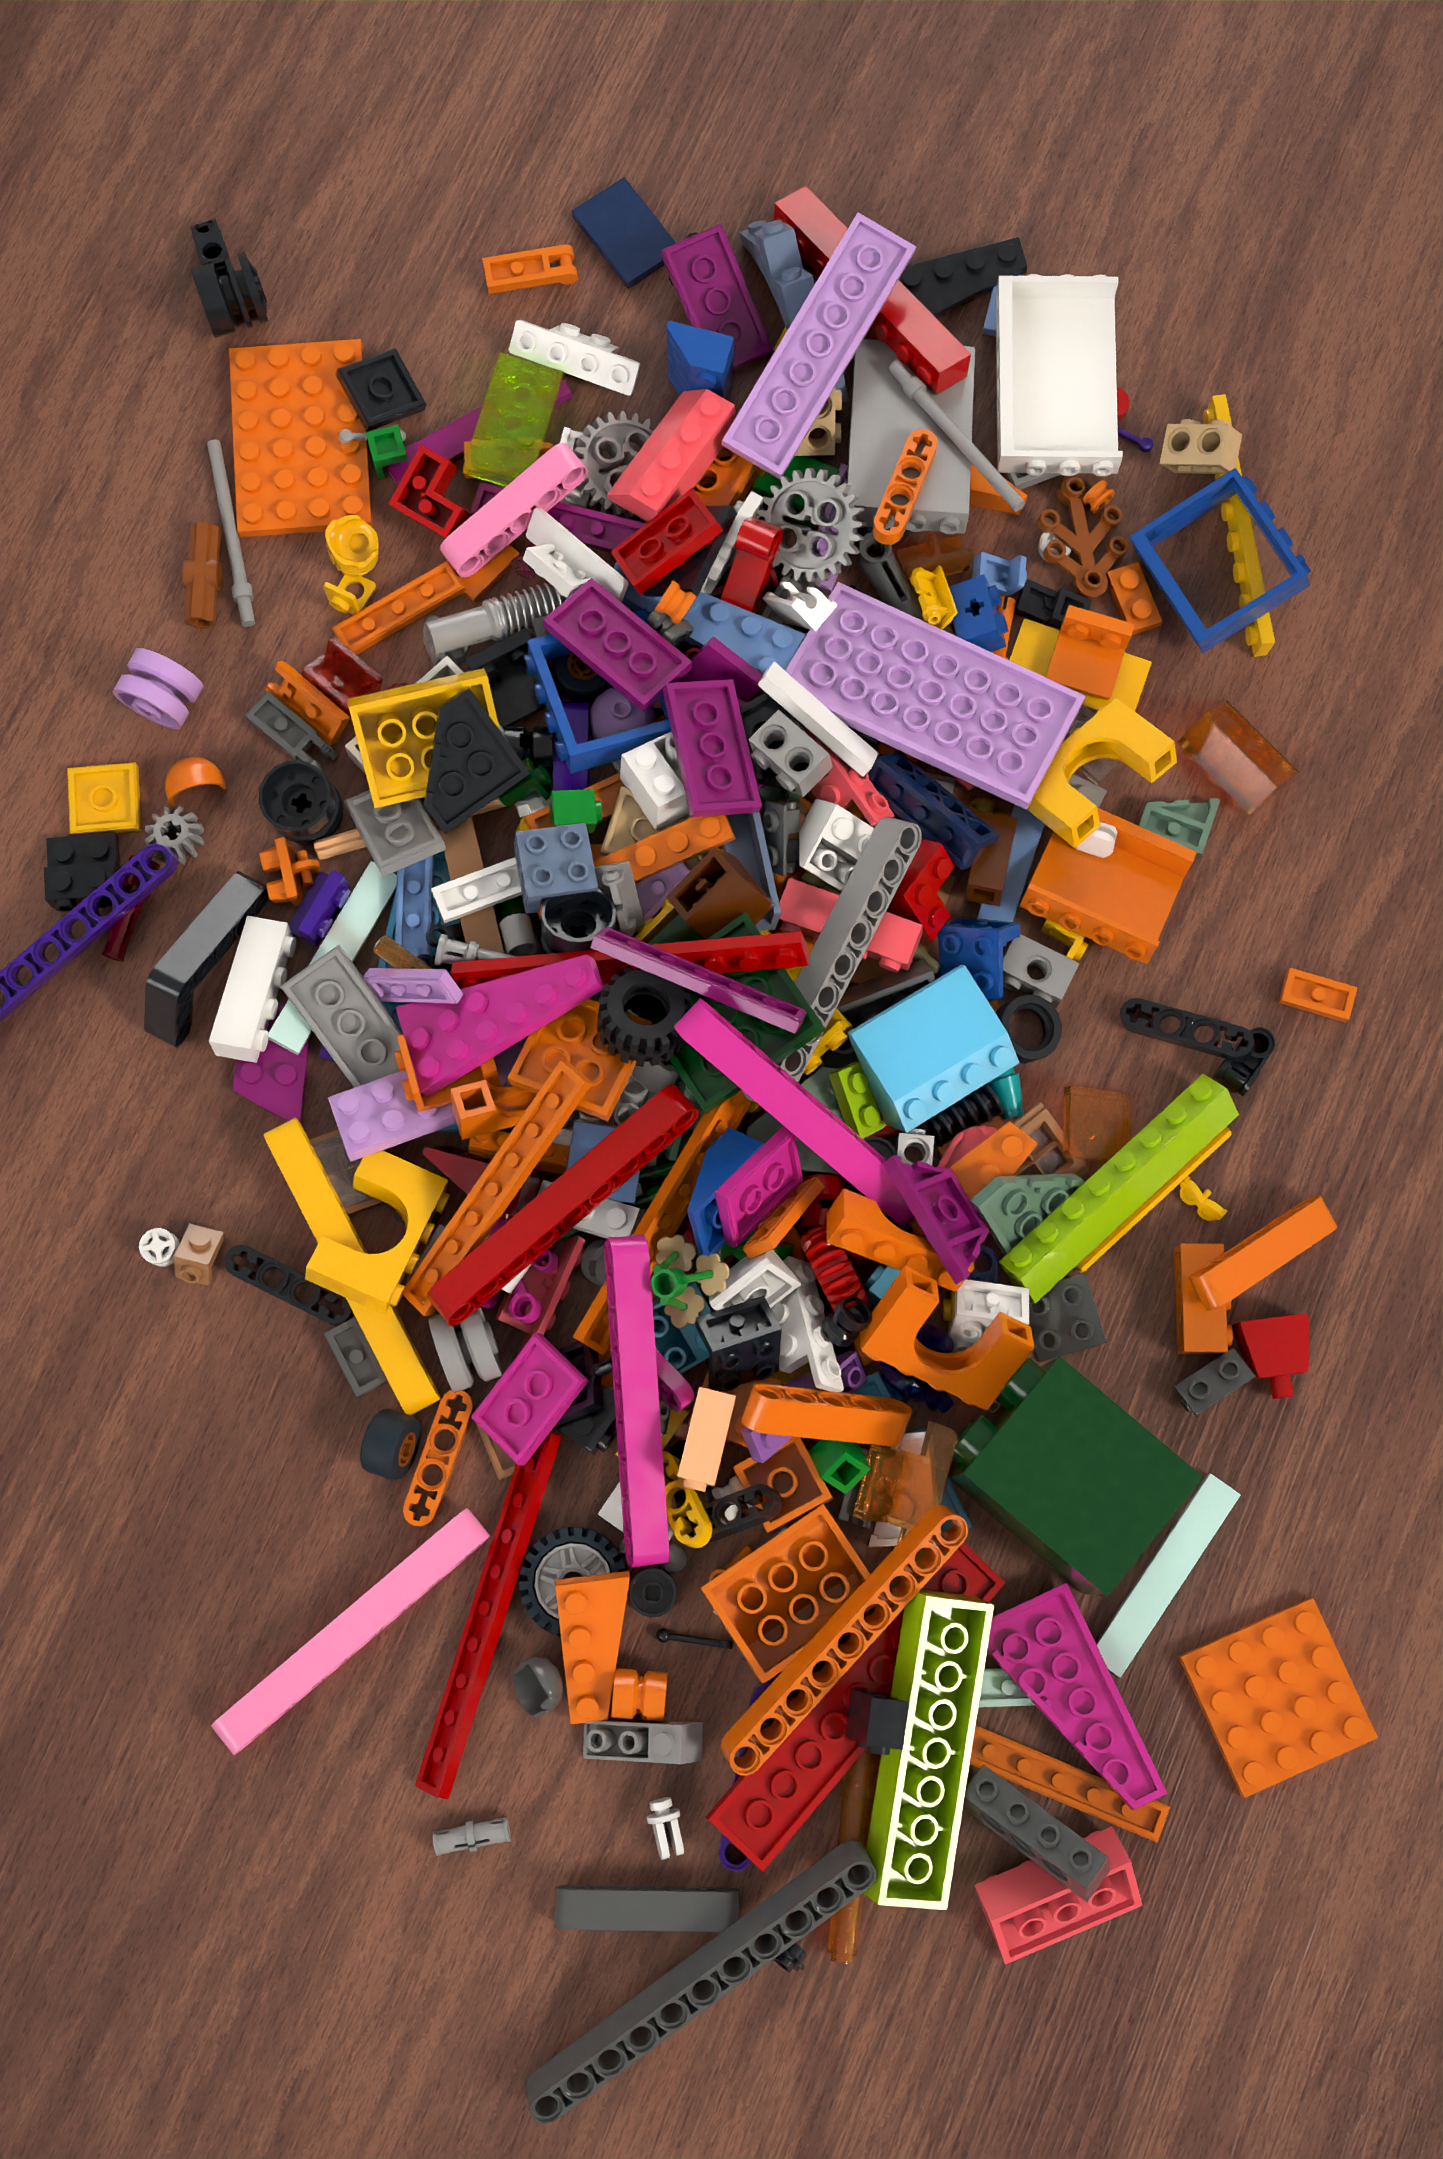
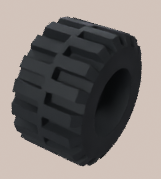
(632, 1039)

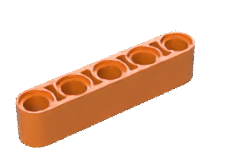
(1263, 1252)
(826, 1415)

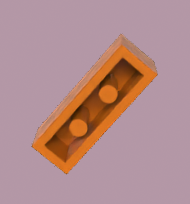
(1196, 1328)

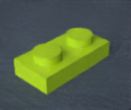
(856, 1100)

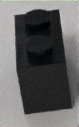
(876, 1721)

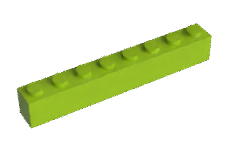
(1119, 1187)

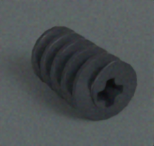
(965, 1110)

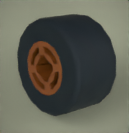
(578, 683)
(390, 1444)

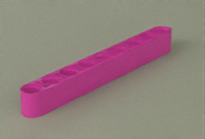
(792, 1106)
(636, 1400)

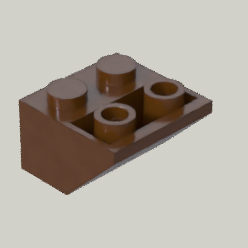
(718, 893)

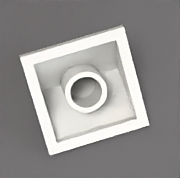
(755, 1278)

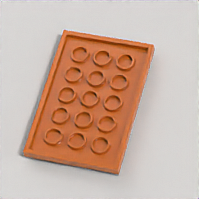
(286, 439)

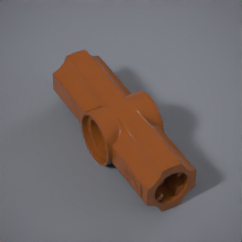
(202, 575)

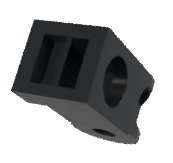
(210, 244)

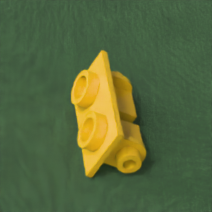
(934, 596)

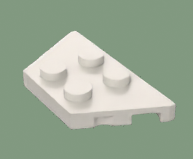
(727, 552)

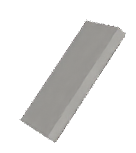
(346, 1017)

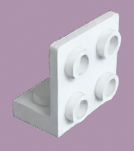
(979, 1304)

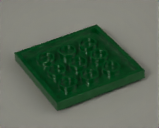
(701, 1077)

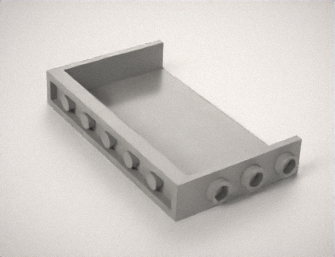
(879, 429)

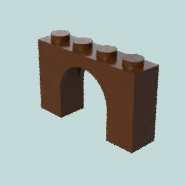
(992, 862)

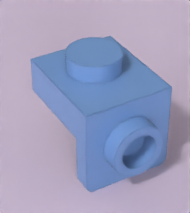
(1005, 574)

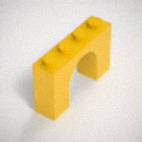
(1112, 734)
(377, 1278)

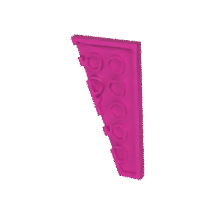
(491, 1017)
(1061, 1670)

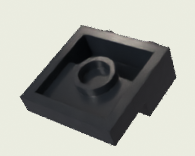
(79, 867)

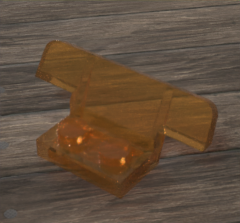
(905, 1483)

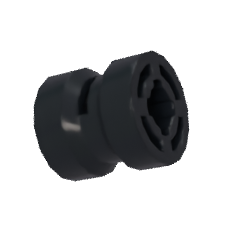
(845, 1324)

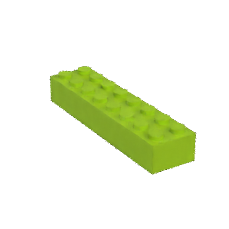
(925, 1783)

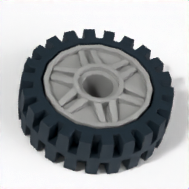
(556, 1556)

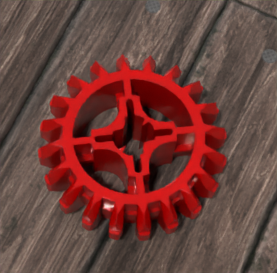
(832, 1268)

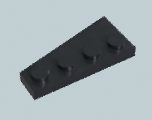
(962, 275)

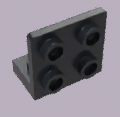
(508, 678)
(740, 1343)
(594, 1429)

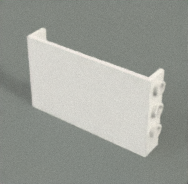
(1056, 375)

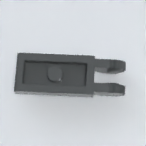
(287, 730)

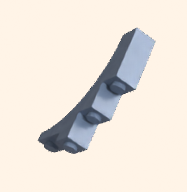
(778, 257)

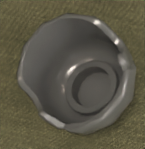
(538, 1686)

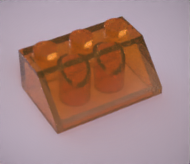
(1237, 757)

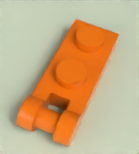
(530, 269)

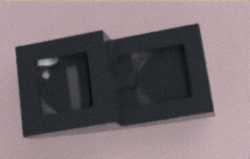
(1047, 605)

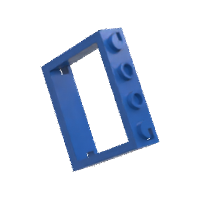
(1189, 511)
(593, 752)

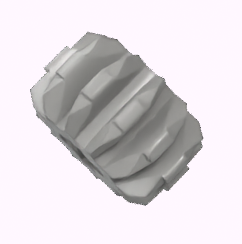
(171, 822)

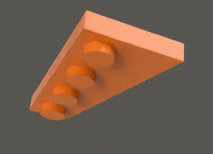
(995, 1156)
(590, 1631)

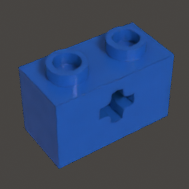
(978, 613)

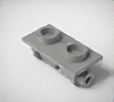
(620, 886)

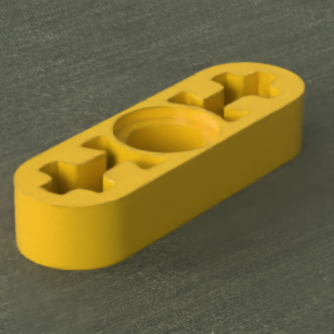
(692, 1508)

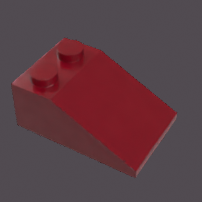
(467, 1168)

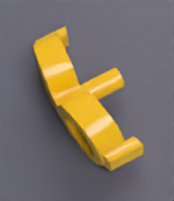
(1192, 1195)

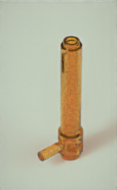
(857, 1794)

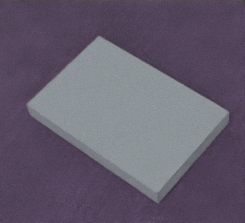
(395, 833)

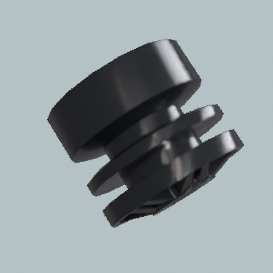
(230, 294)
(292, 787)
(574, 920)

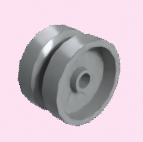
(460, 1348)

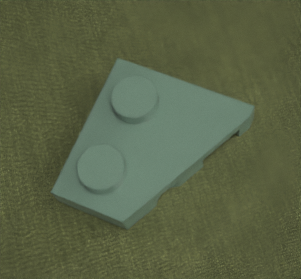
(1181, 821)

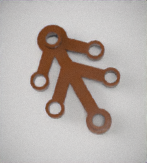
(1081, 541)

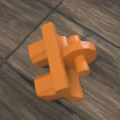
(283, 858)

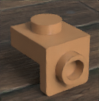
(197, 1254)

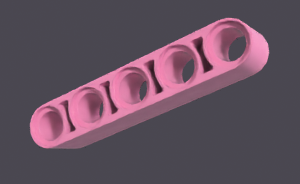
(511, 510)

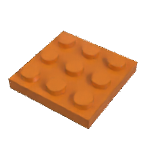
(575, 1040)

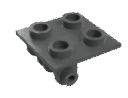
(1065, 1320)

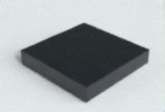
(381, 389)

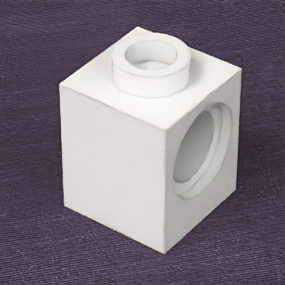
(918, 1139)

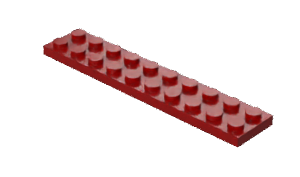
(775, 1801)

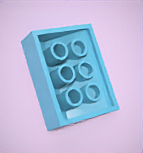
(932, 1049)

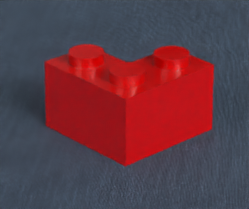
(422, 493)
(917, 893)

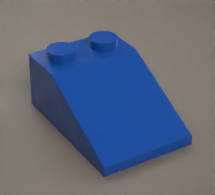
(719, 1164)

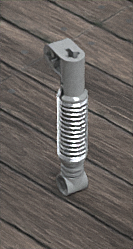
(491, 620)

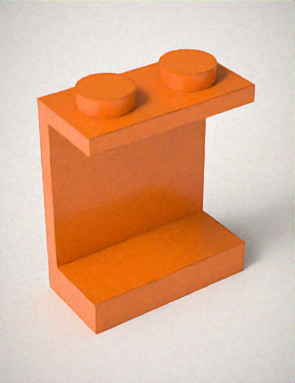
(442, 1097)

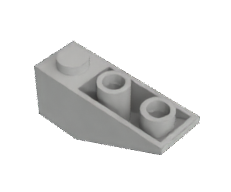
(643, 1741)

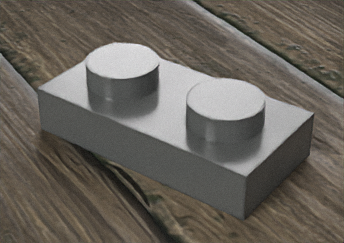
(356, 1357)

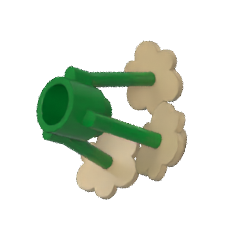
(671, 1282)

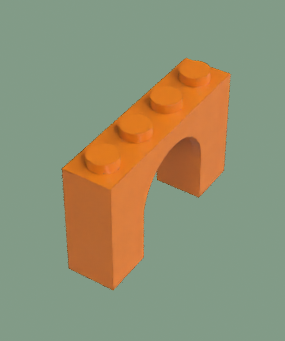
(970, 1374)

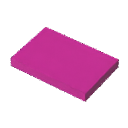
(759, 1187)
(529, 1399)

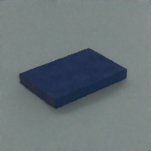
(624, 232)

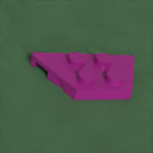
(276, 1079)
(942, 1213)

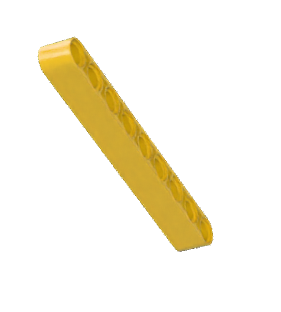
(329, 1219)

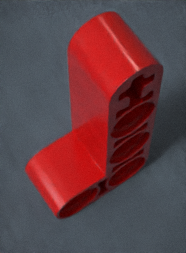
(756, 551)

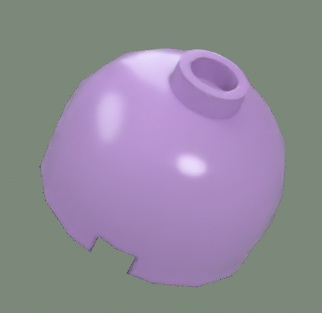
(614, 713)

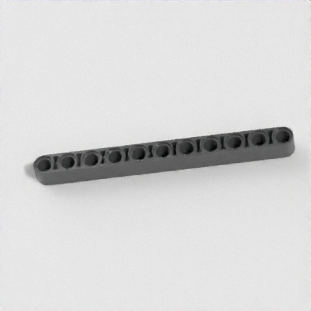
(680, 1993)

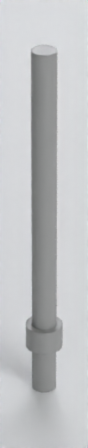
(916, 390)
(241, 590)

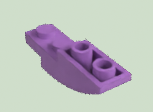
(853, 1377)

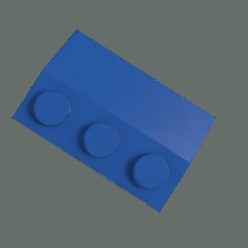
(699, 359)

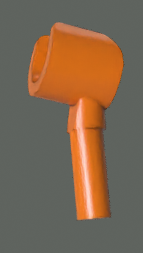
(745, 1551)

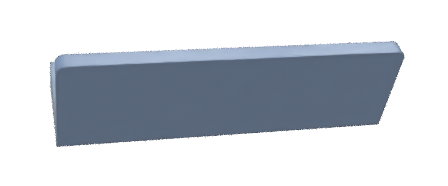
(753, 854)

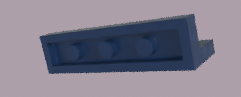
(930, 808)

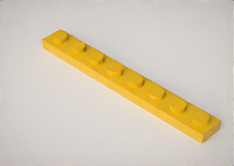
(1242, 544)

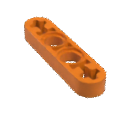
(905, 486)
(433, 1455)

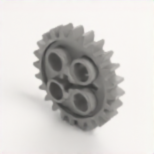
(613, 438)
(817, 494)

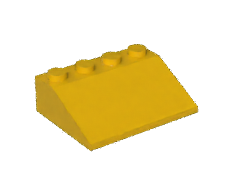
(399, 729)

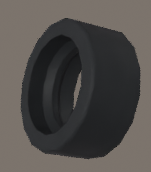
(1049, 1019)

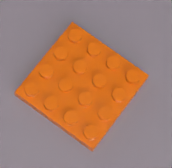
(1277, 1697)

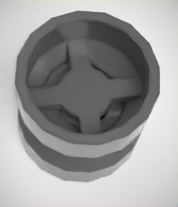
(668, 630)

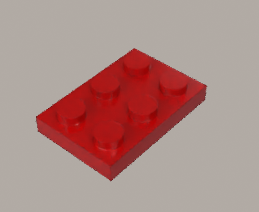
(666, 541)

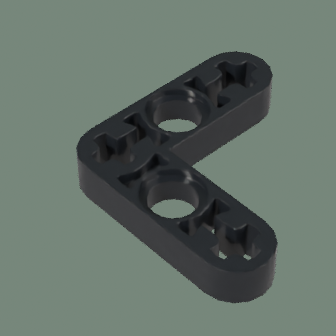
(716, 1509)

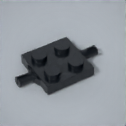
(588, 1363)

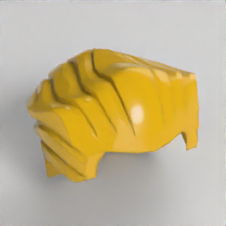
(352, 545)

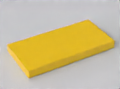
(1035, 649)

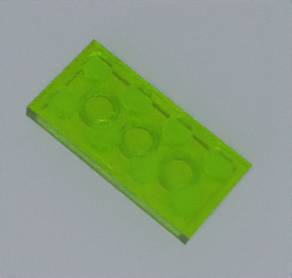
(512, 420)

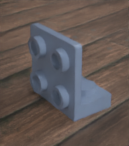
(554, 863)

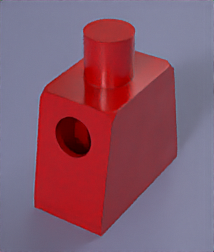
(1275, 1349)

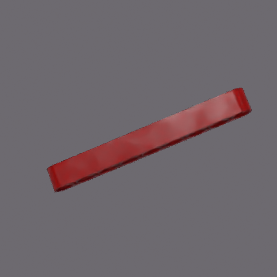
(562, 1205)

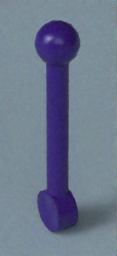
(1144, 444)

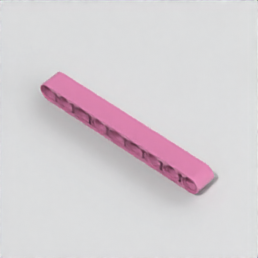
(350, 1631)

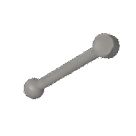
(346, 436)

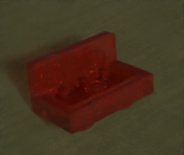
(342, 675)

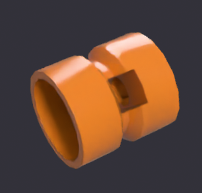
(639, 1694)

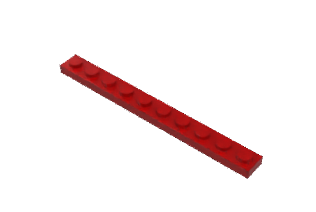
(717, 955)
(485, 1621)

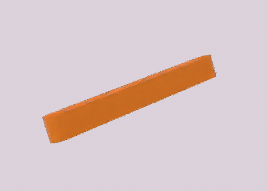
(841, 1657)

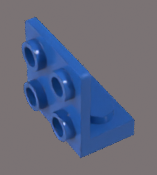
(978, 947)

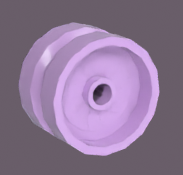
(158, 688)

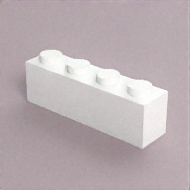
(252, 989)

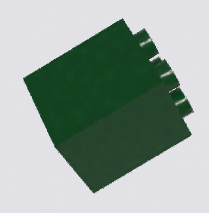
(1071, 1475)

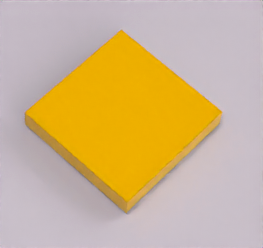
(104, 799)

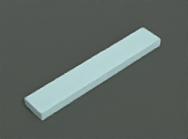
(349, 932)
(1165, 1573)

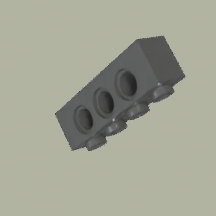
(1036, 1833)

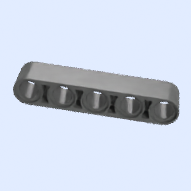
(645, 1908)

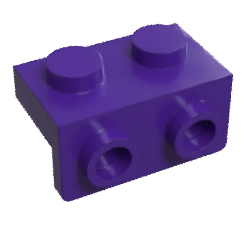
(320, 906)

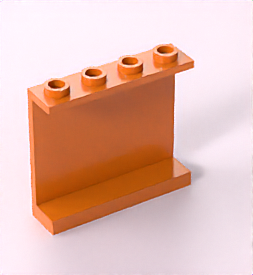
(1113, 898)

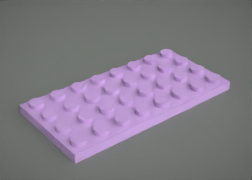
(935, 695)

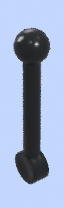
(664, 1635)

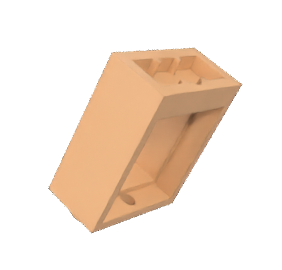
(706, 1439)

